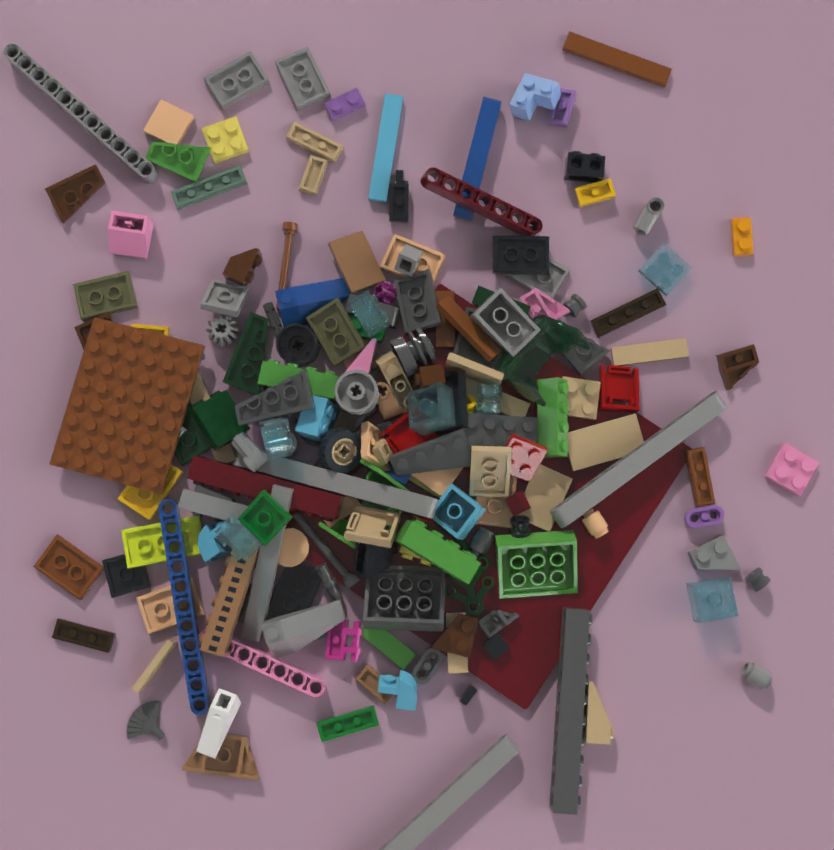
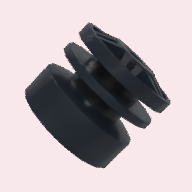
(288, 341)

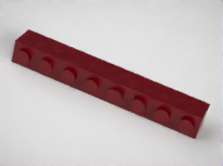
(245, 481)

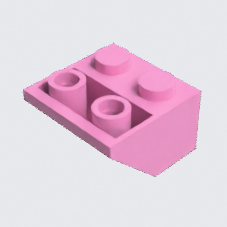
(129, 234)

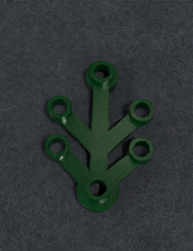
(472, 596)

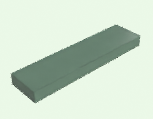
(208, 187)

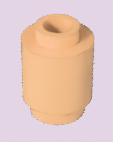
(595, 523)

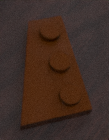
(75, 191)

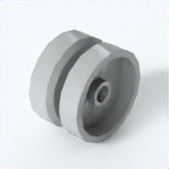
(353, 381)

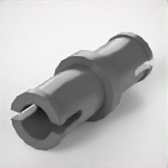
(329, 582)

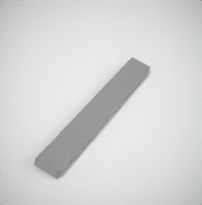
(265, 574)

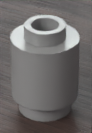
(756, 675)

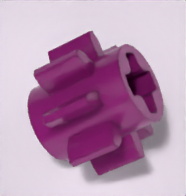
(385, 292)

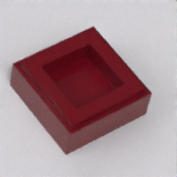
(517, 503)

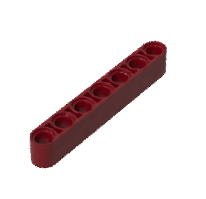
(472, 203)

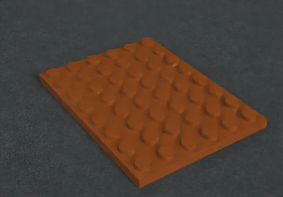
(127, 405)

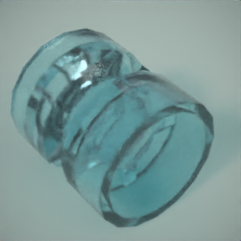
(488, 392)

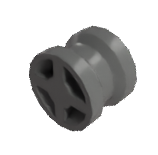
(575, 305)
(757, 579)

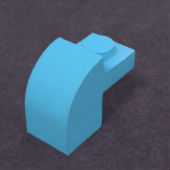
(209, 546)
(403, 686)

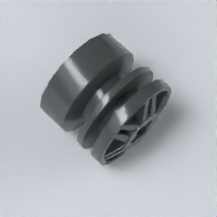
(413, 351)

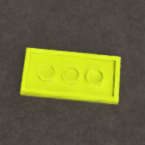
(146, 546)

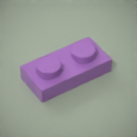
(344, 104)
(563, 109)

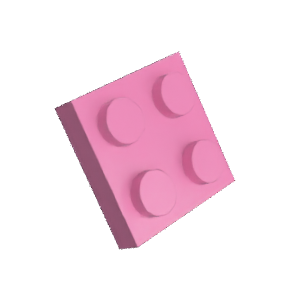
(791, 469)

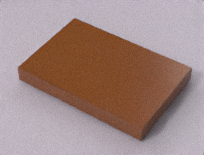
(69, 567)

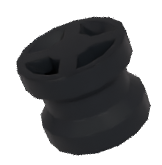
(520, 526)

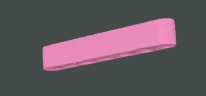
(270, 669)

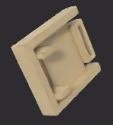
(369, 525)

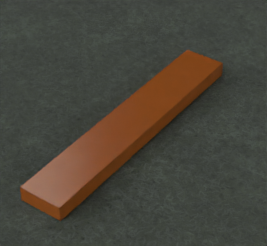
(617, 59)

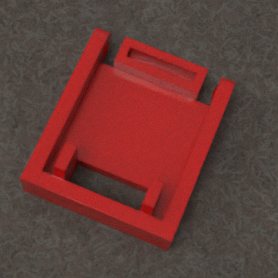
(620, 386)
(402, 437)

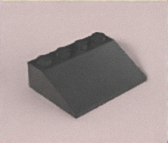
(405, 599)

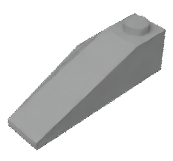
(298, 629)

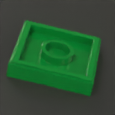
(264, 517)

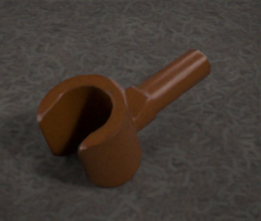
(429, 524)

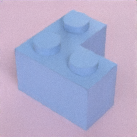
(534, 92)

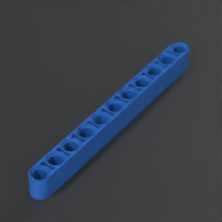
(187, 595)

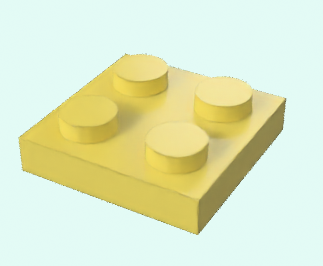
(225, 140)

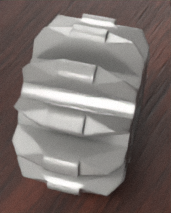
(229, 327)

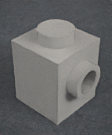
(408, 260)

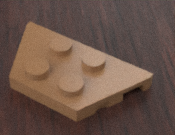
(232, 760)

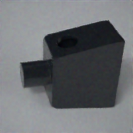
(372, 558)

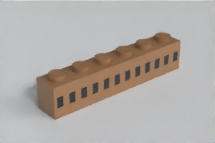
(227, 605)

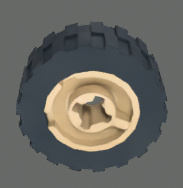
(336, 441)

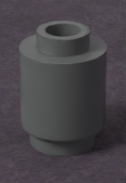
(481, 542)

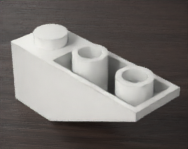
(218, 722)

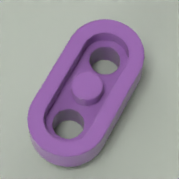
(703, 516)

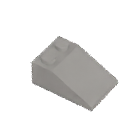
(505, 322)

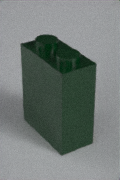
(218, 419)

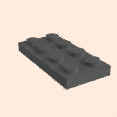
(496, 429)

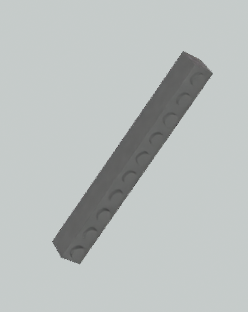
(570, 711)

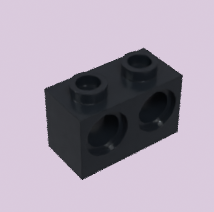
(584, 172)

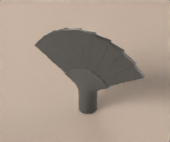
(145, 721)

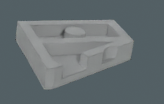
(714, 555)

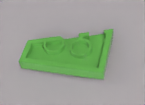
(181, 159)

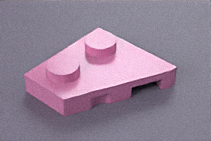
(543, 305)

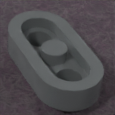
(427, 664)

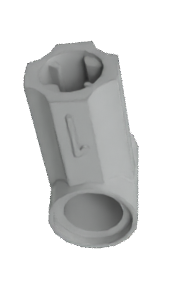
(648, 216)
(253, 455)

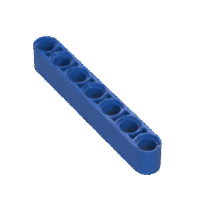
(479, 150)

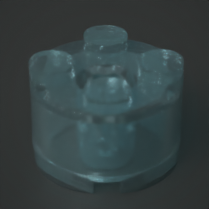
(275, 438)

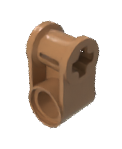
(387, 404)

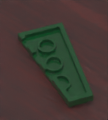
(248, 356)

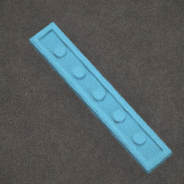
(385, 148)

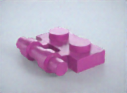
(337, 641)

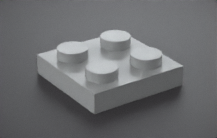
(224, 298)

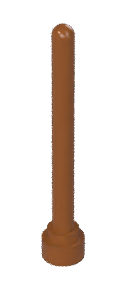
(289, 229)

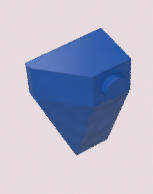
(301, 301)

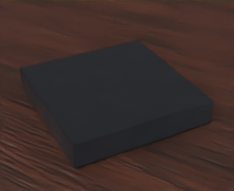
(124, 580)

